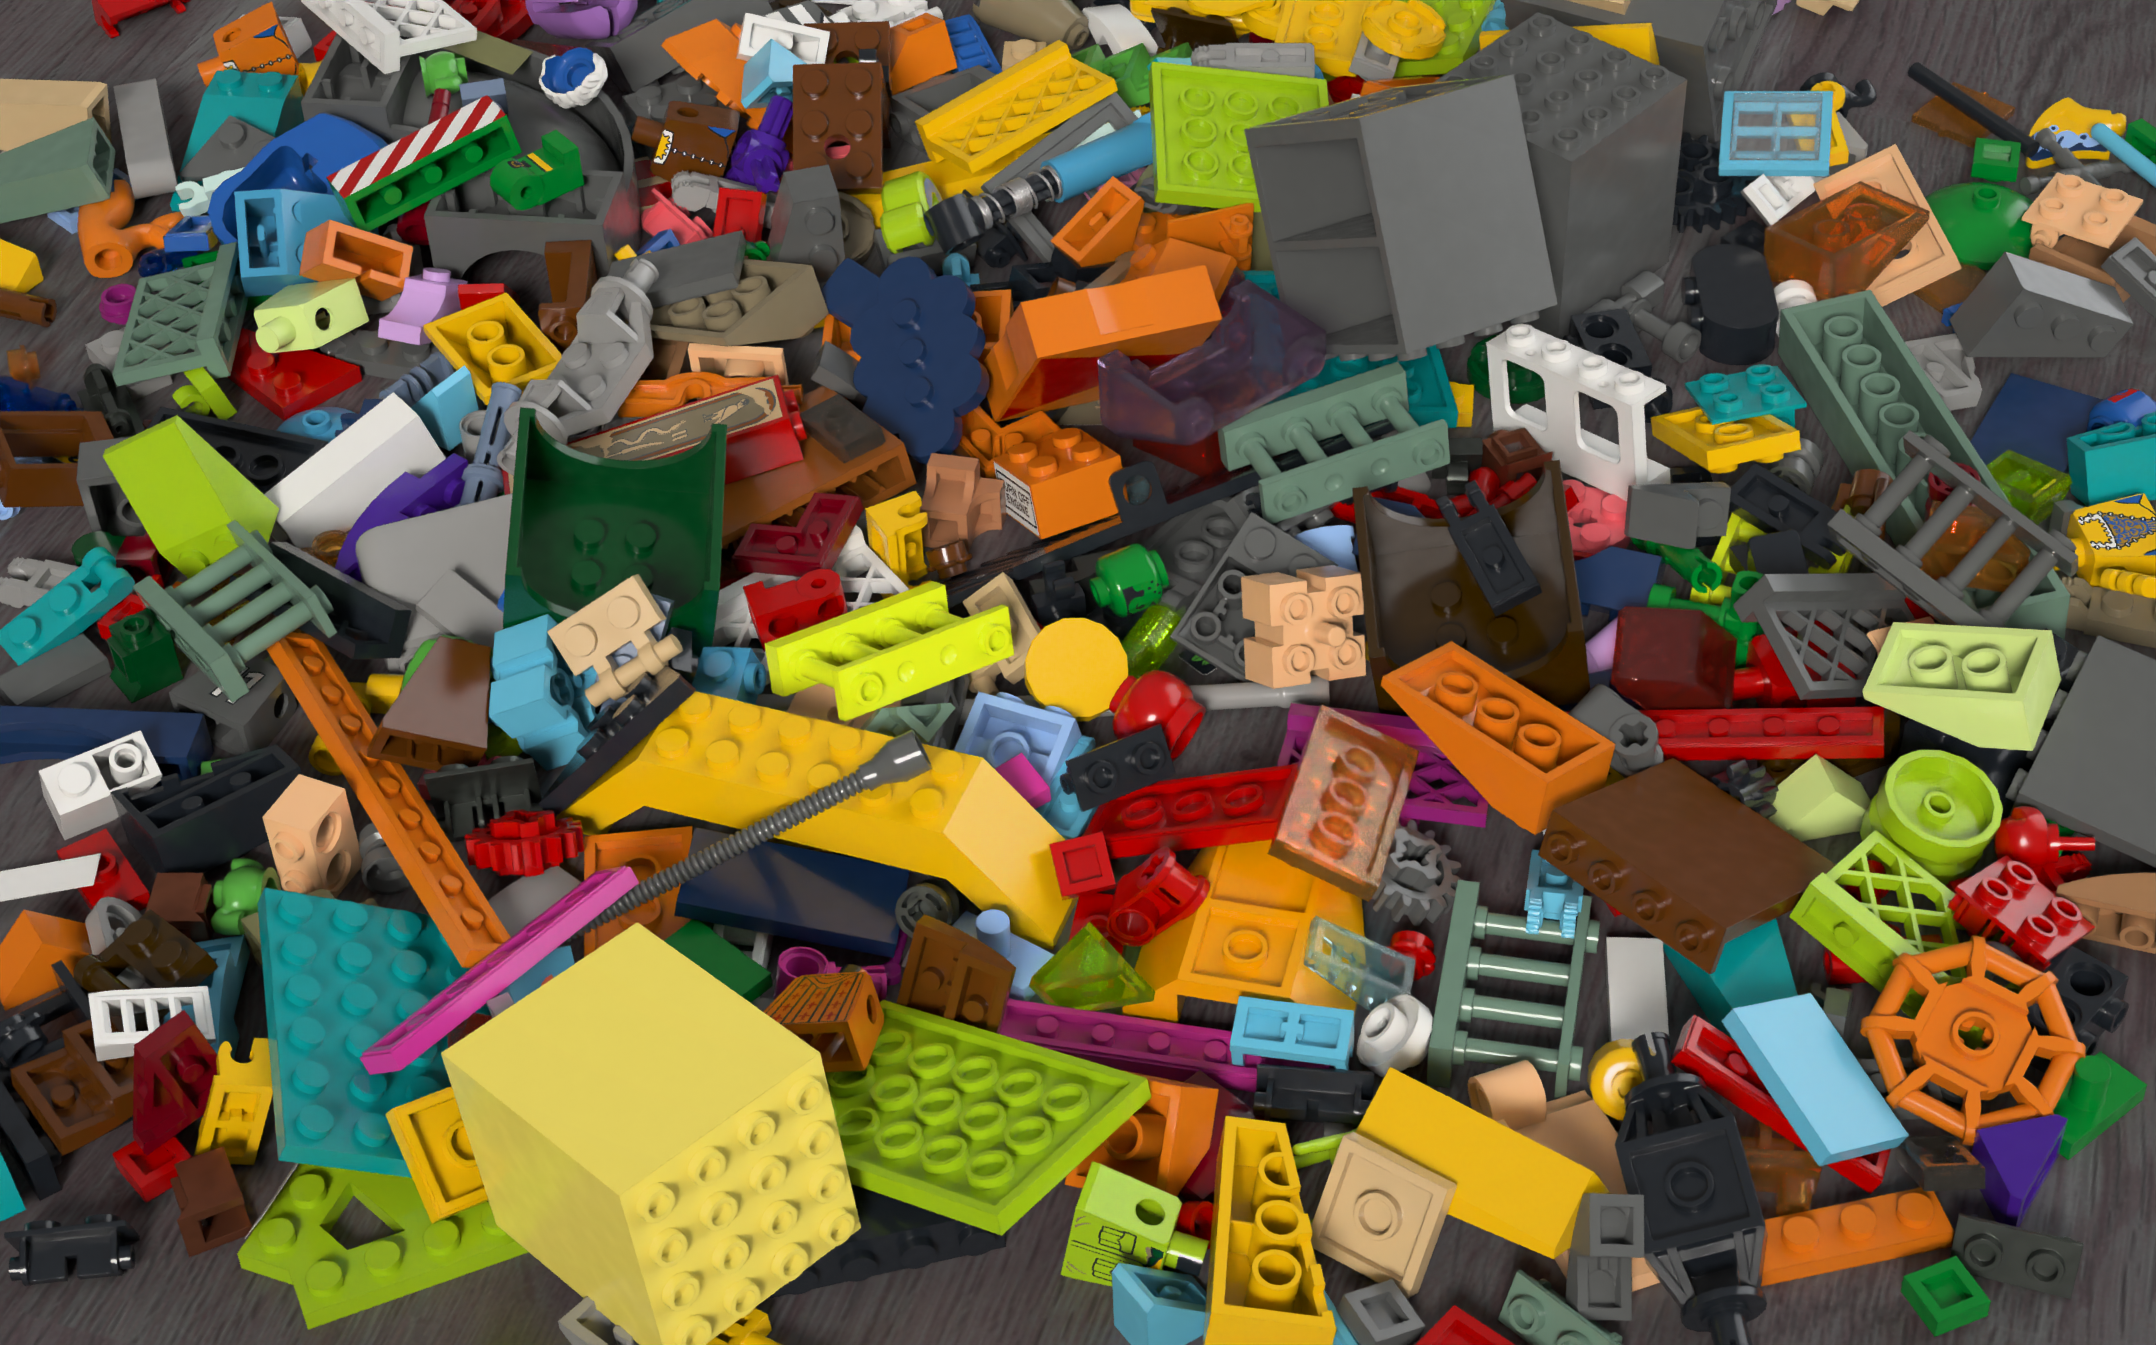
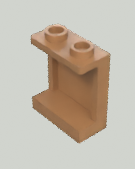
(2086, 258)

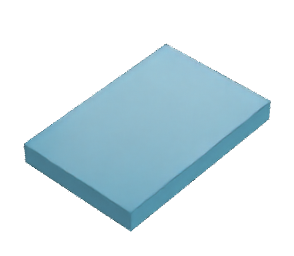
(1814, 1079)

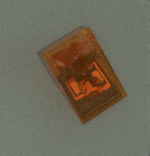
(1842, 240)

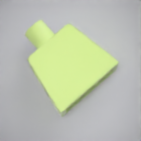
(289, 318)

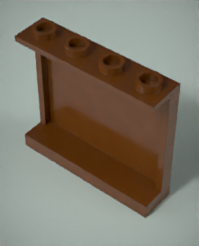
(1681, 859)

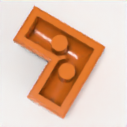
(986, 439)

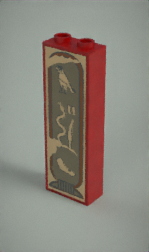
(759, 419)

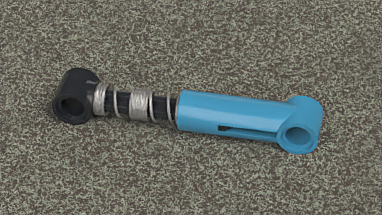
(962, 220)

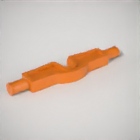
(656, 396)

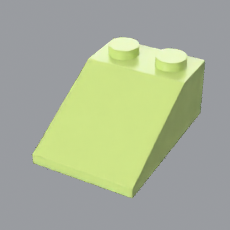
(1968, 681)

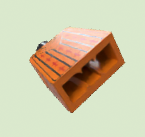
(833, 1015)

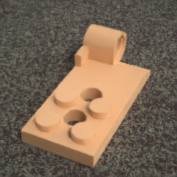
(1930, 251)
(1565, 1125)

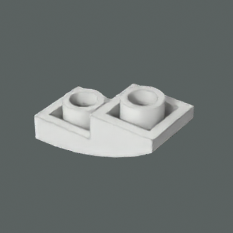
(1118, 28)

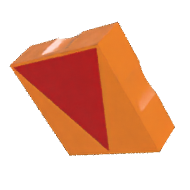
(1055, 340)

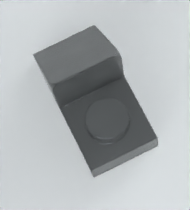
(1677, 512)

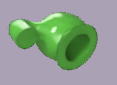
(443, 71)
(240, 893)

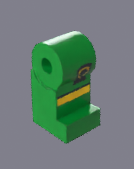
(540, 174)

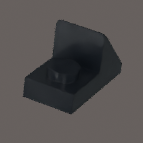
(1770, 554)

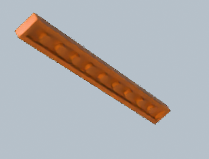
(390, 800)

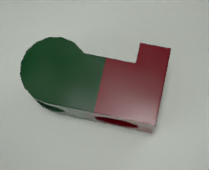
(132, 553)

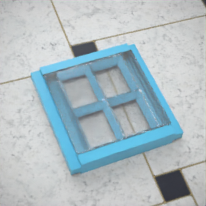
(1776, 133)

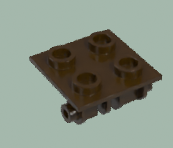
(1179, 27)

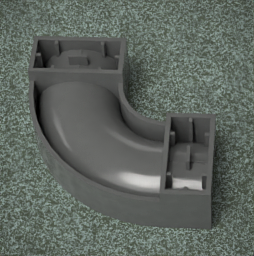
(471, 216)

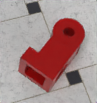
(795, 604)

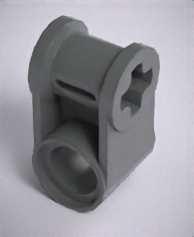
(1625, 726)

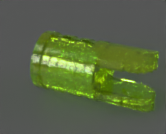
(1149, 640)

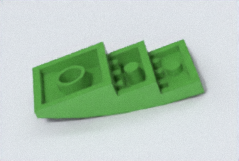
(1128, 68)

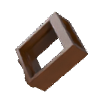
(45, 436)

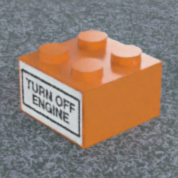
(1058, 482)

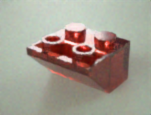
(1673, 659)

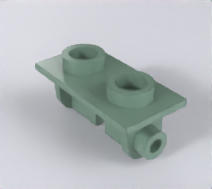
(1544, 1318)

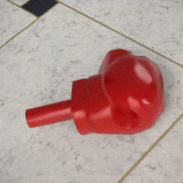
(2032, 841)

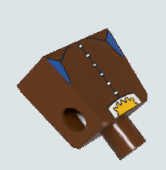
(688, 139)

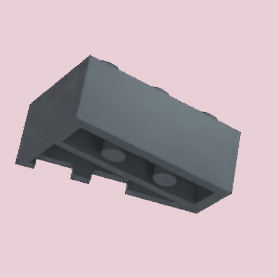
(808, 222)

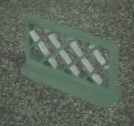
(217, 321)

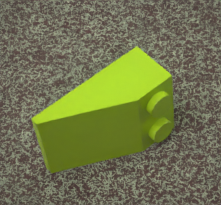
(187, 494)

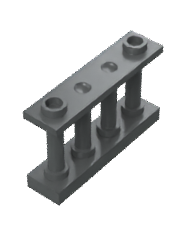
(1903, 564)

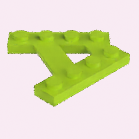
(336, 1282)

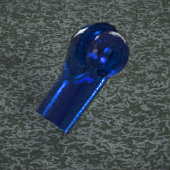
(160, 262)

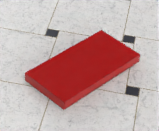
(1195, 812)

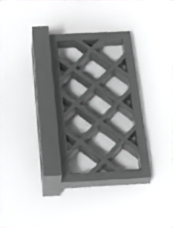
(1834, 602)

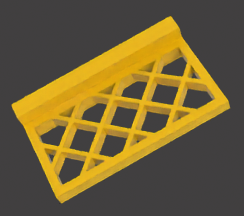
(1002, 100)

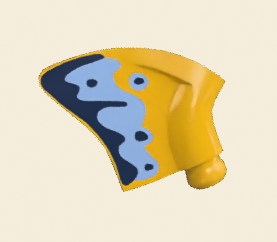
(2072, 129)

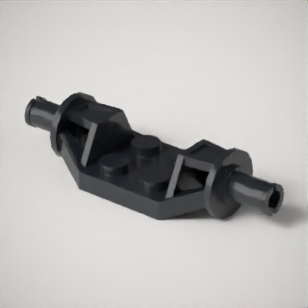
(1697, 1197)

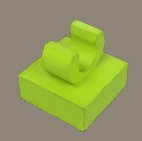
(204, 394)

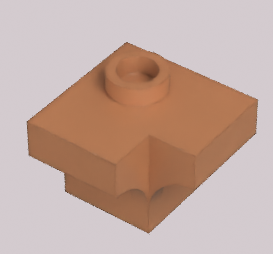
(960, 501)

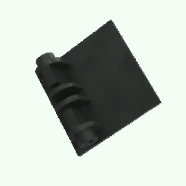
(465, 790)

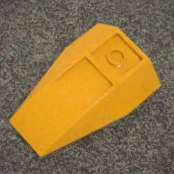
(1246, 936)

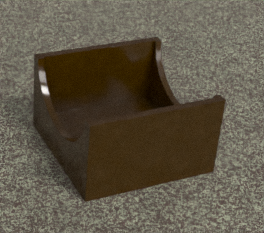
(1425, 595)

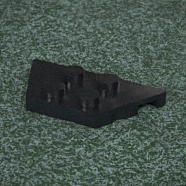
(617, 733)

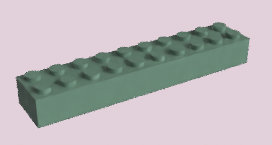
(1868, 398)

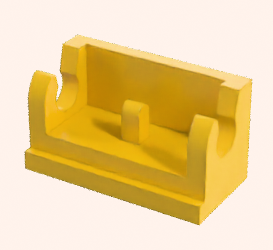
(897, 536)
(237, 1104)

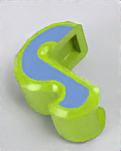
(904, 208)

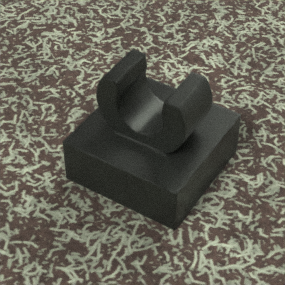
(1464, 458)

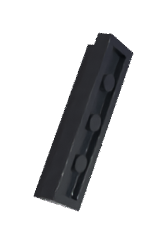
(364, 619)

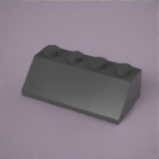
(636, 53)

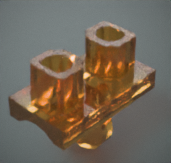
(1781, 1170)

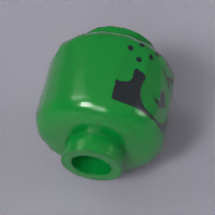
(1129, 580)

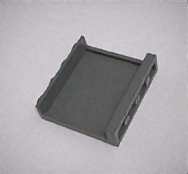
(2100, 753)

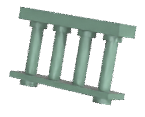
(1324, 413)
(205, 643)
(1460, 1004)

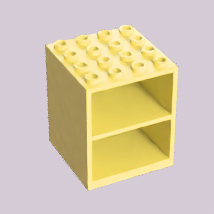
(655, 1140)

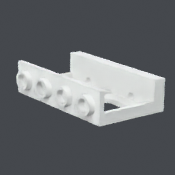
(1565, 374)

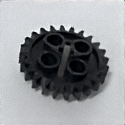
(1701, 193)

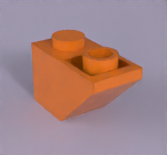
(919, 52)

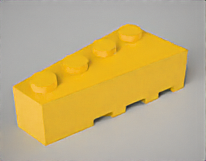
(1261, 1249)

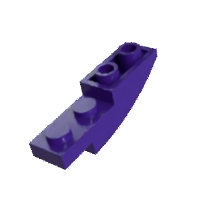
(406, 499)

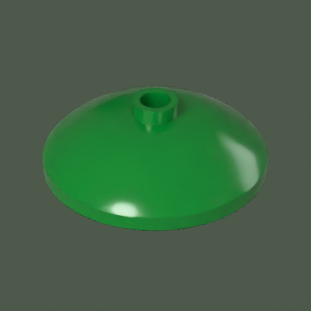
(1982, 221)

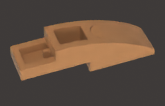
(2118, 907)

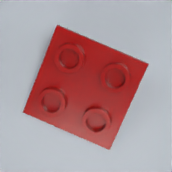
(2020, 907)

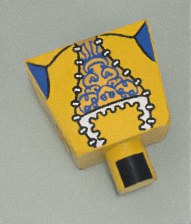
(2114, 536)

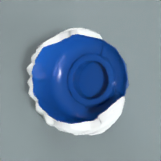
(573, 77)

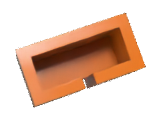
(346, 252)

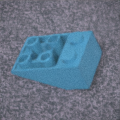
(273, 235)

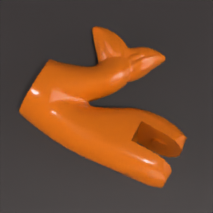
(103, 244)

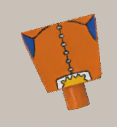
(252, 45)

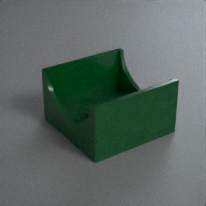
(598, 520)

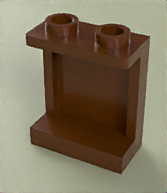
(571, 279)

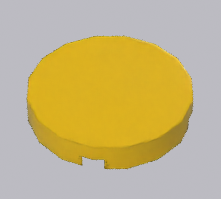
(1404, 28)
(1075, 667)

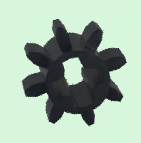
(1751, 787)

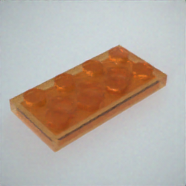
(1344, 803)

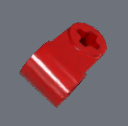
(1154, 899)

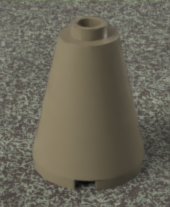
(1036, 20)

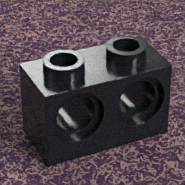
(1610, 336)
(2091, 998)

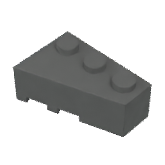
(2039, 312)

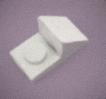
(802, 41)

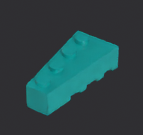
(2114, 462)

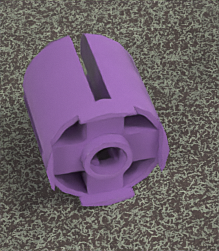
(582, 17)

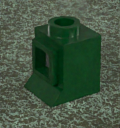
(142, 656)

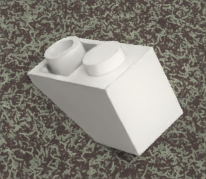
(81, 786)

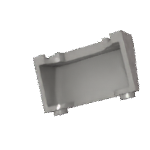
(414, 553)

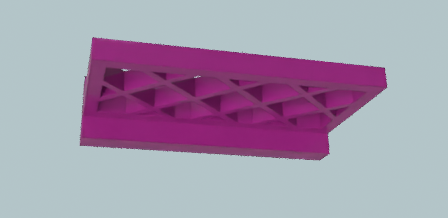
(1430, 766)

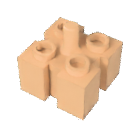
(1303, 626)

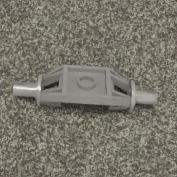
(599, 364)

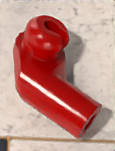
(1488, 484)

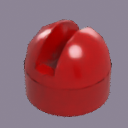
(1196, 1217)

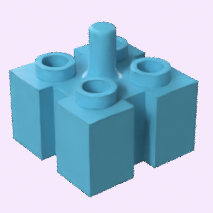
(538, 693)

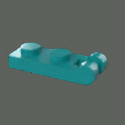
(67, 607)

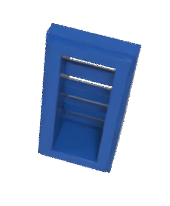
(970, 45)

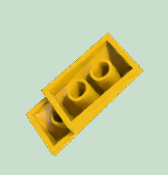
(1500, 1175)

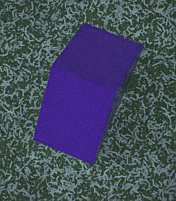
(2017, 1163)

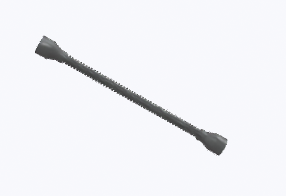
(894, 763)

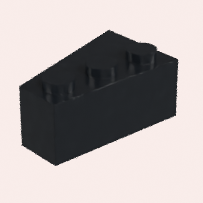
(206, 817)

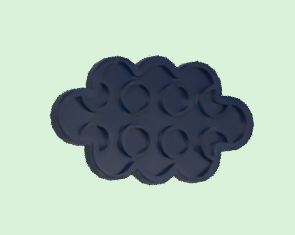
(920, 357)

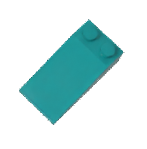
(259, 99)

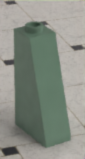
(56, 172)

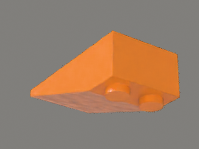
(1501, 734)

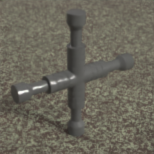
(2070, 166)

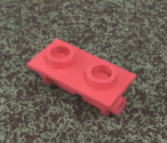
(667, 215)

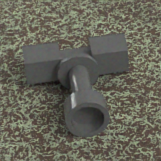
(1638, 299)

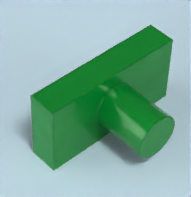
(2095, 1099)

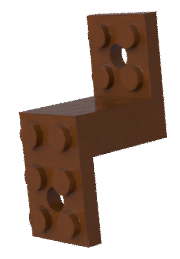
(845, 107)

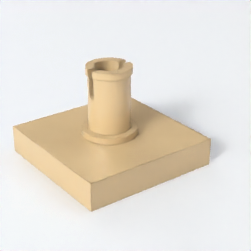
(1381, 1213)

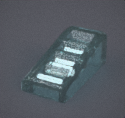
(1382, 971)

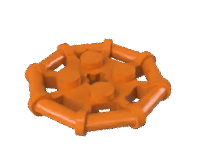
(1941, 1051)

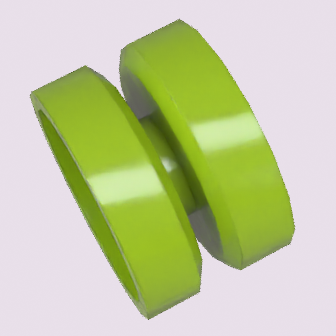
(1935, 812)

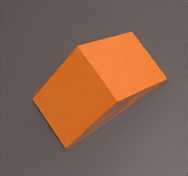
(1102, 226)
(31, 949)

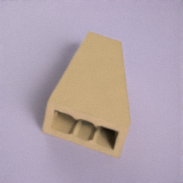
(46, 106)

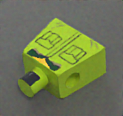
(1127, 1224)

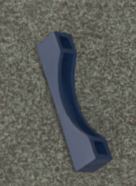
(1604, 580)
(39, 733)

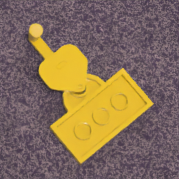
(1327, 24)

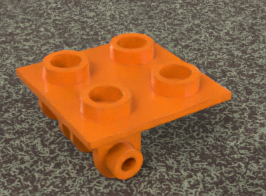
(1221, 230)

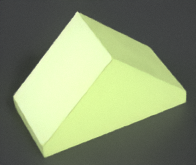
(1819, 801)

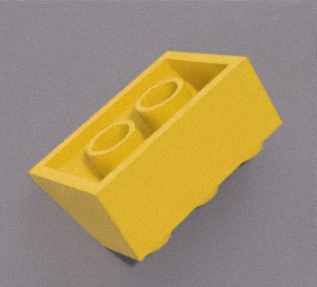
(494, 344)

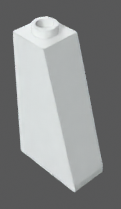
(351, 472)

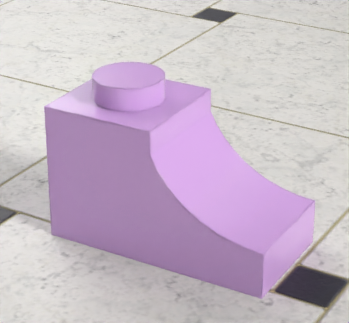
(421, 302)

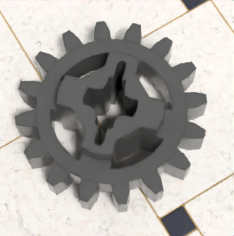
(1417, 877)

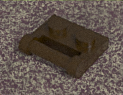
(153, 953)

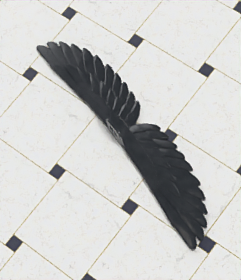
(1134, 518)

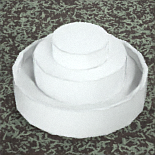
(1395, 1035)

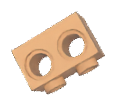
(313, 837)

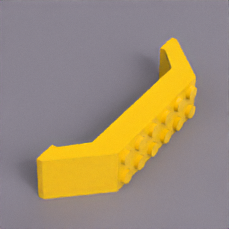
(747, 761)

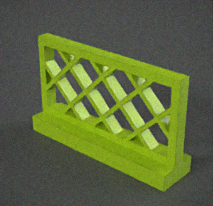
(1856, 928)

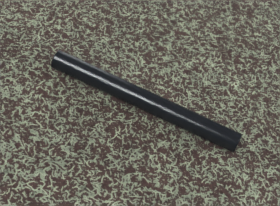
(1972, 108)

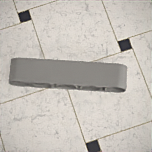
(145, 138)

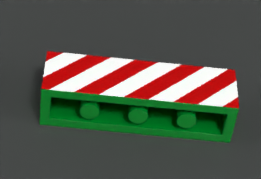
(424, 164)

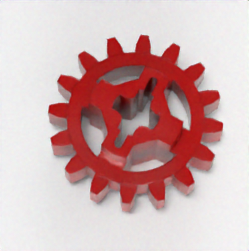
(524, 843)

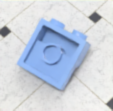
(1006, 726)

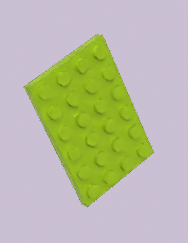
(973, 1117)

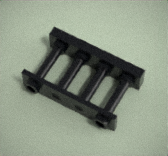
(32, 1153)

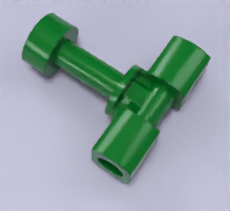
(1725, 615)

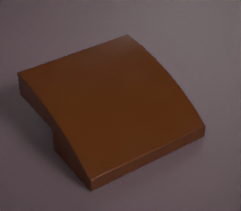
(955, 976)
(74, 1092)

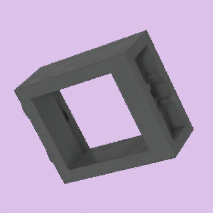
(921, 100)

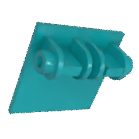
(1746, 394)

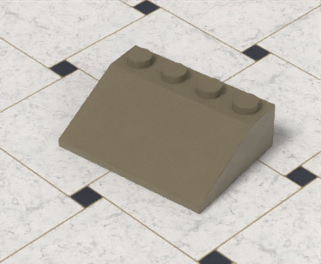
(768, 305)

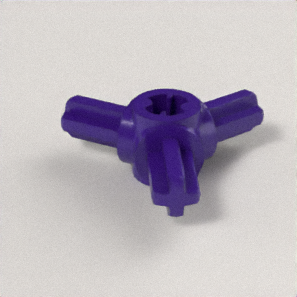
(761, 153)

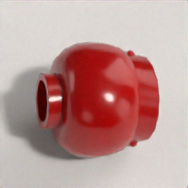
(1155, 700)

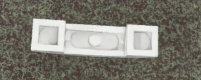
(1777, 195)

